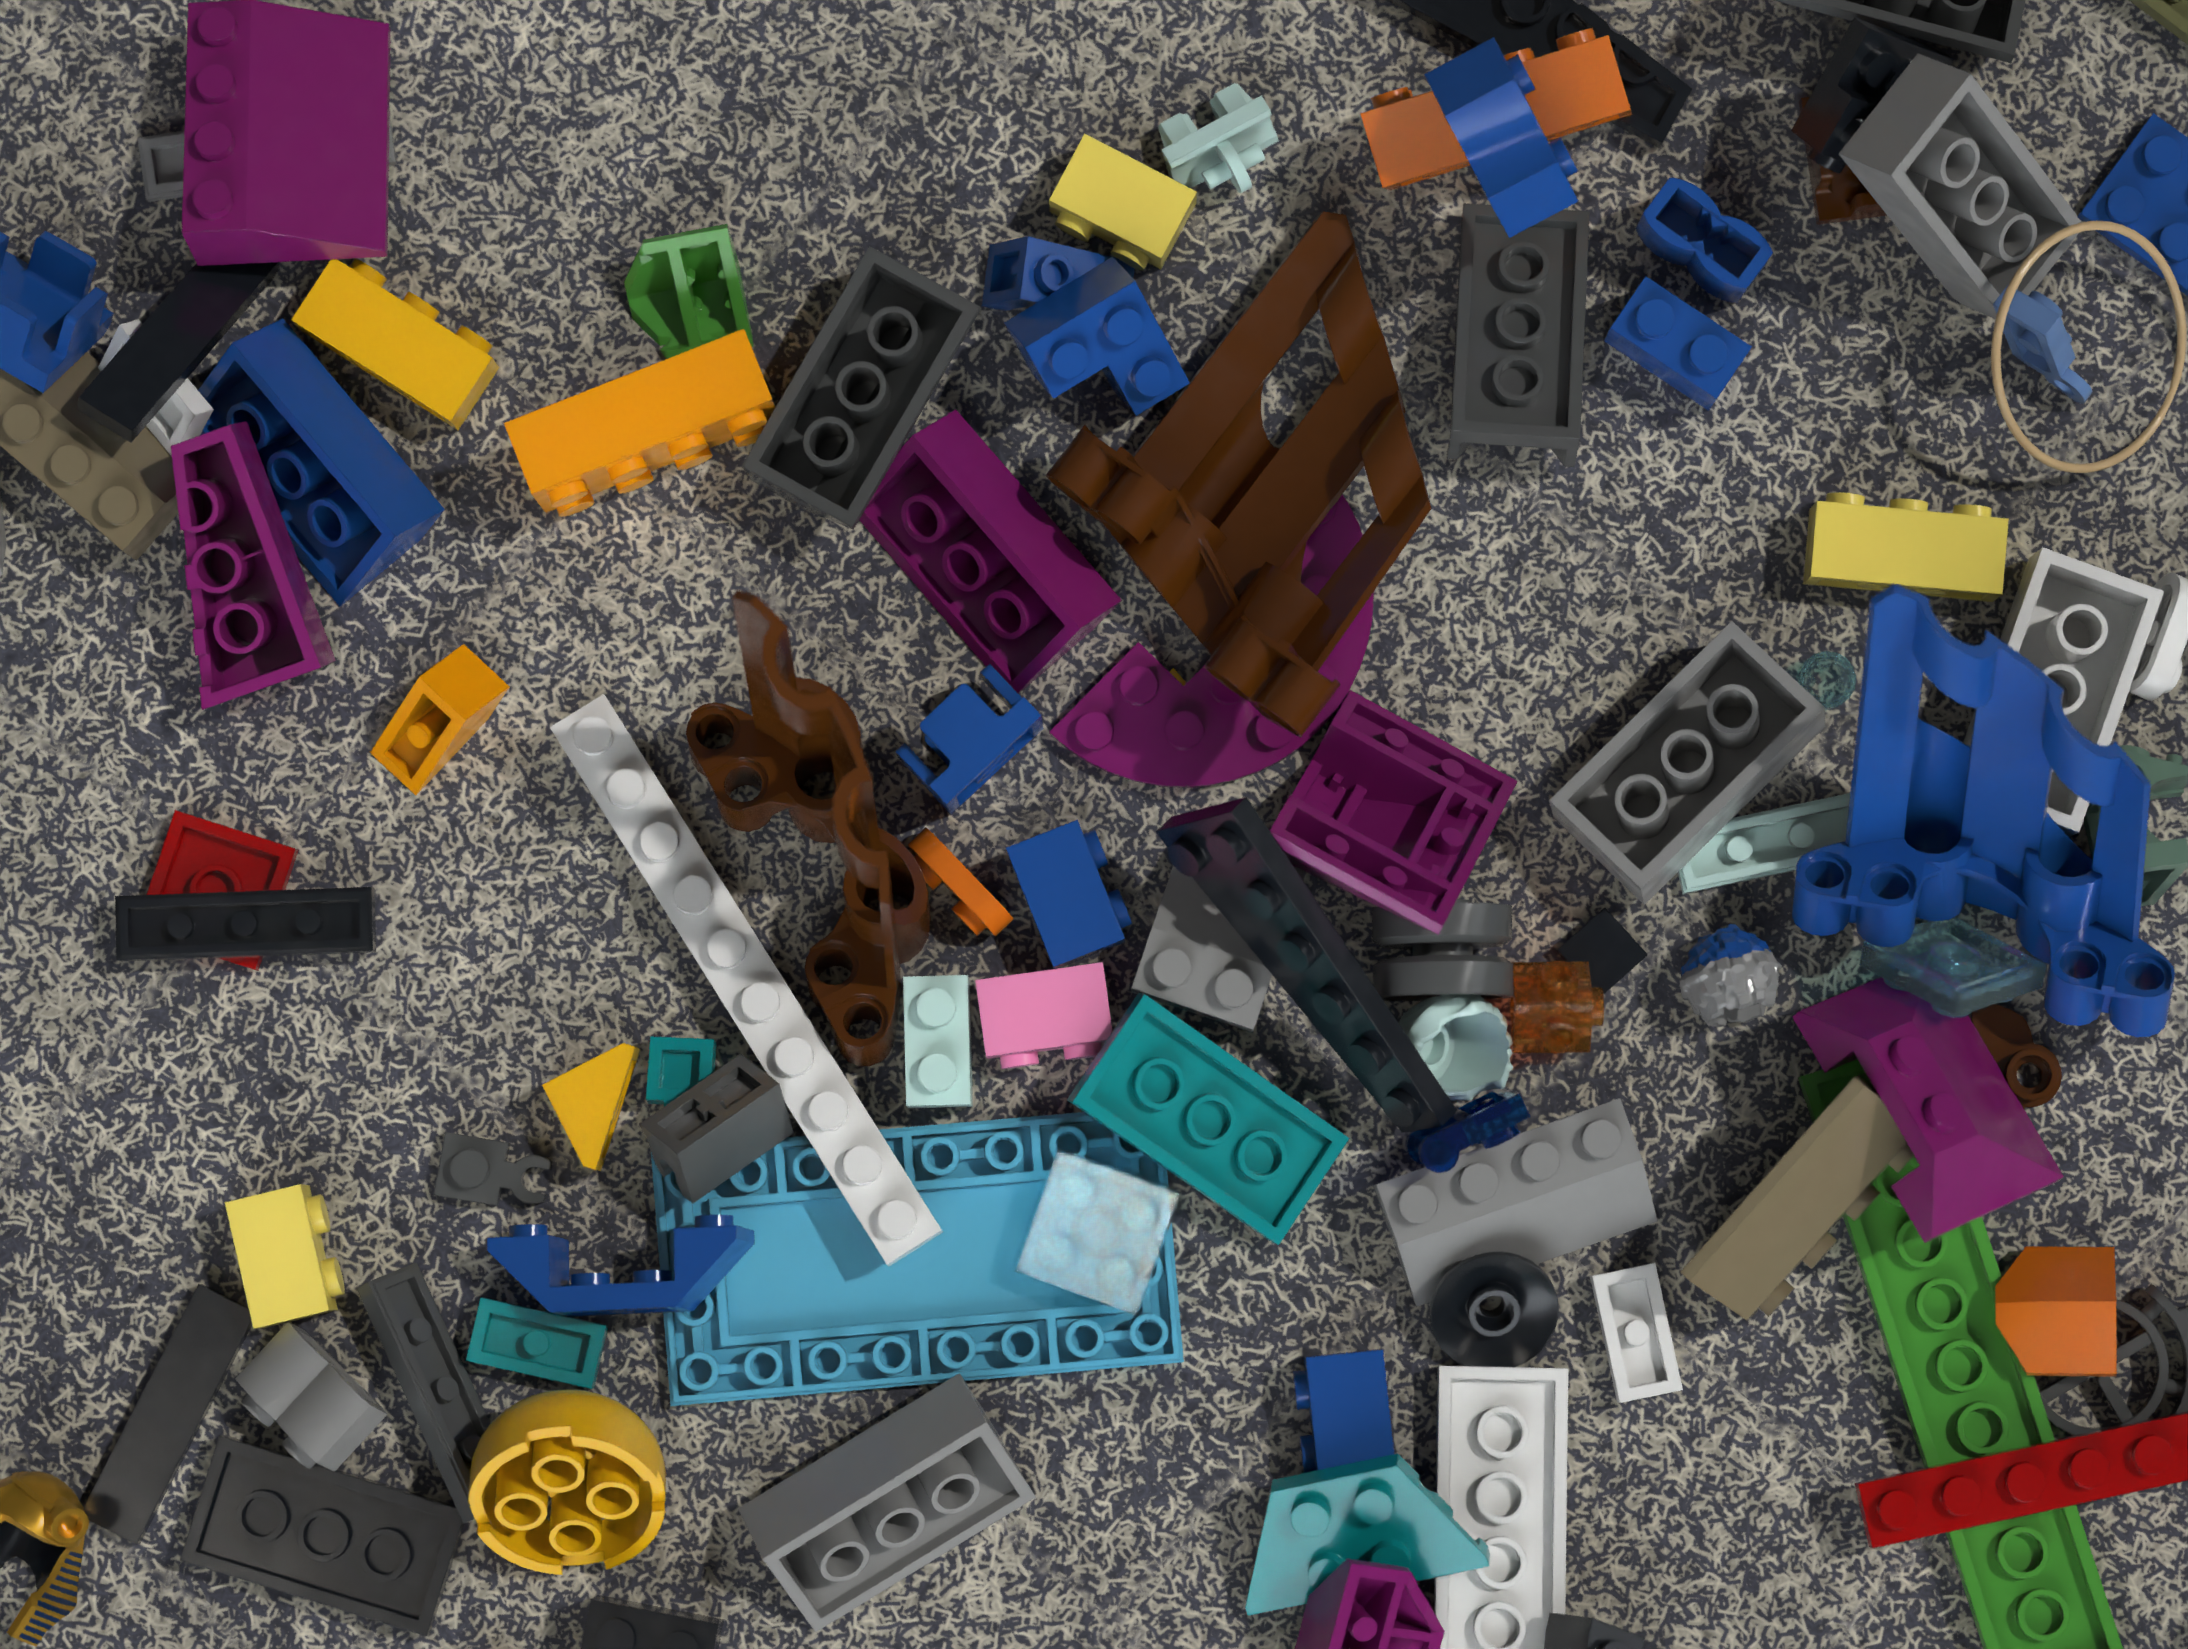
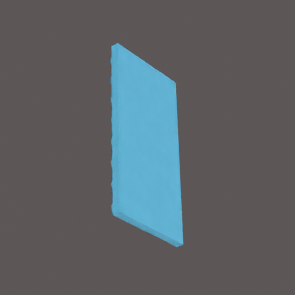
(828, 1315)

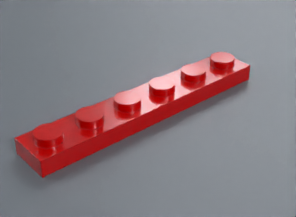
(2024, 1480)

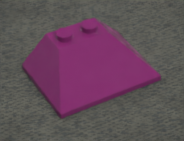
(1391, 813)
(1943, 1096)

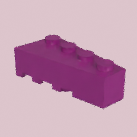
(242, 570)

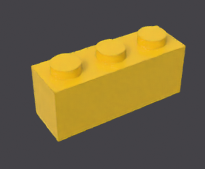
(397, 340)

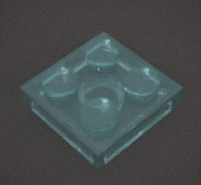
(1955, 967)
(1098, 1231)

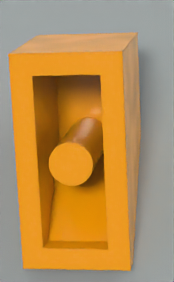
(438, 717)

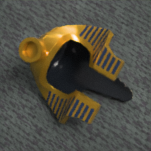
(47, 1530)

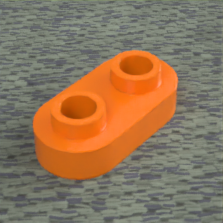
(977, 905)

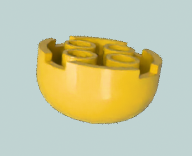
(591, 1462)

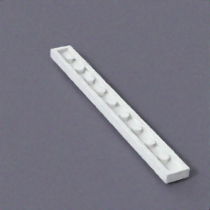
(746, 980)

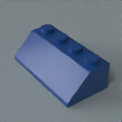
(332, 472)

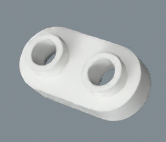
(2161, 658)

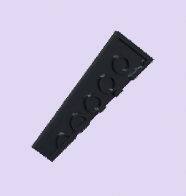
(1651, 89)
(1283, 924)

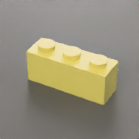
(1906, 546)

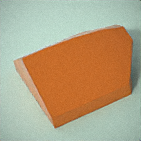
(2060, 1310)

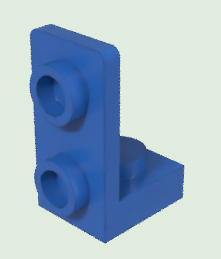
(1032, 268)

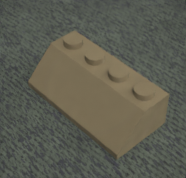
(106, 479)
(1800, 1202)

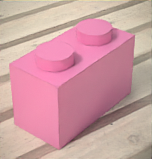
(1044, 1013)

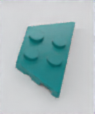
(1360, 1513)

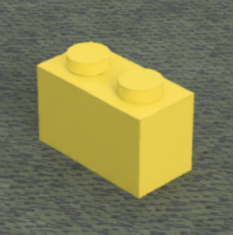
(1121, 204)
(284, 1255)

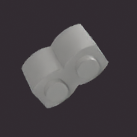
(309, 1399)

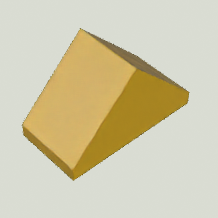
(591, 1100)

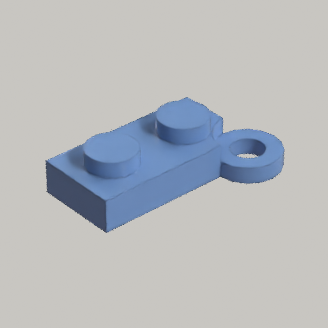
(2041, 342)

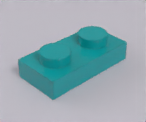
(537, 1343)

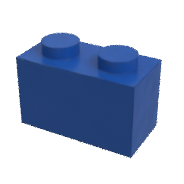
(1677, 343)
(1068, 894)
(1345, 1407)

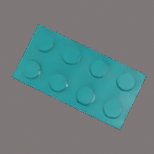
(1208, 1118)

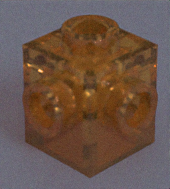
(1553, 1007)

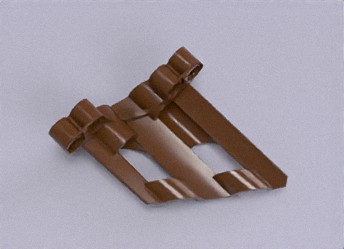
(1228, 516)
(792, 736)

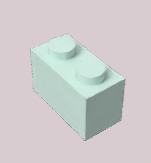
(937, 1041)

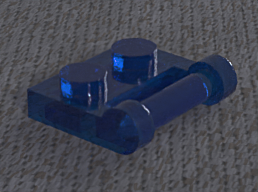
(1483, 1121)

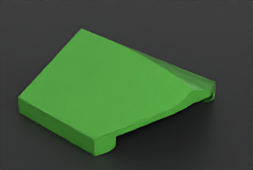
(688, 289)

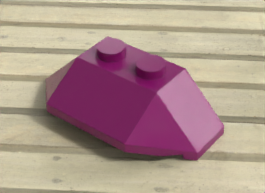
(1369, 1609)

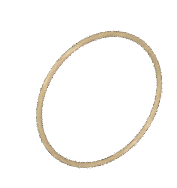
(1999, 327)

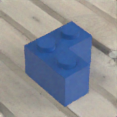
(1095, 327)

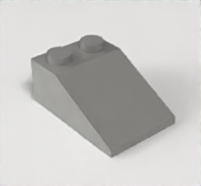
(1200, 959)

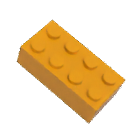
(642, 424)

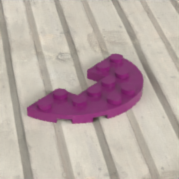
(1202, 733)

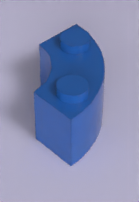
(1502, 136)

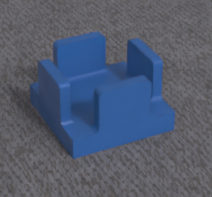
(47, 310)
(972, 739)

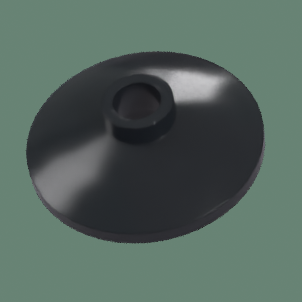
(1501, 1335)

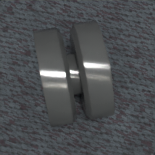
(1444, 960)

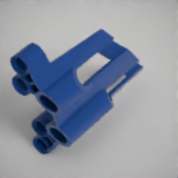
(1973, 824)

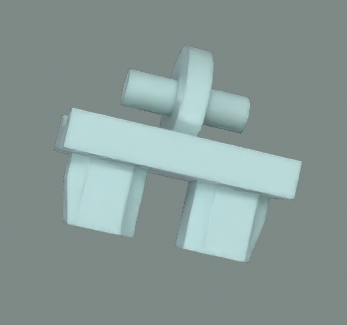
(1222, 147)

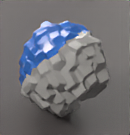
(1730, 977)

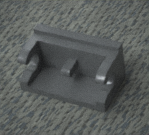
(718, 1127)

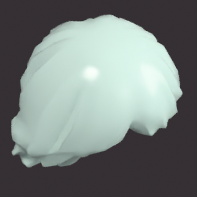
(1461, 1043)

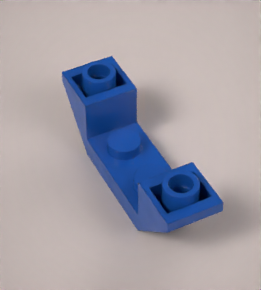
(700, 1262)

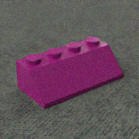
(985, 552)

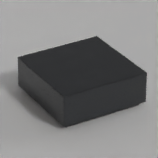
(1606, 948)

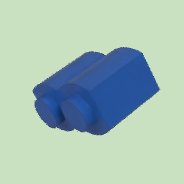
(1691, 232)

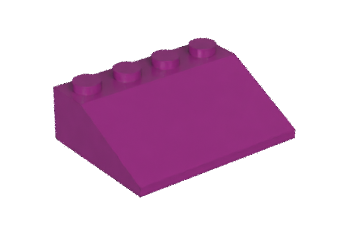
(284, 134)

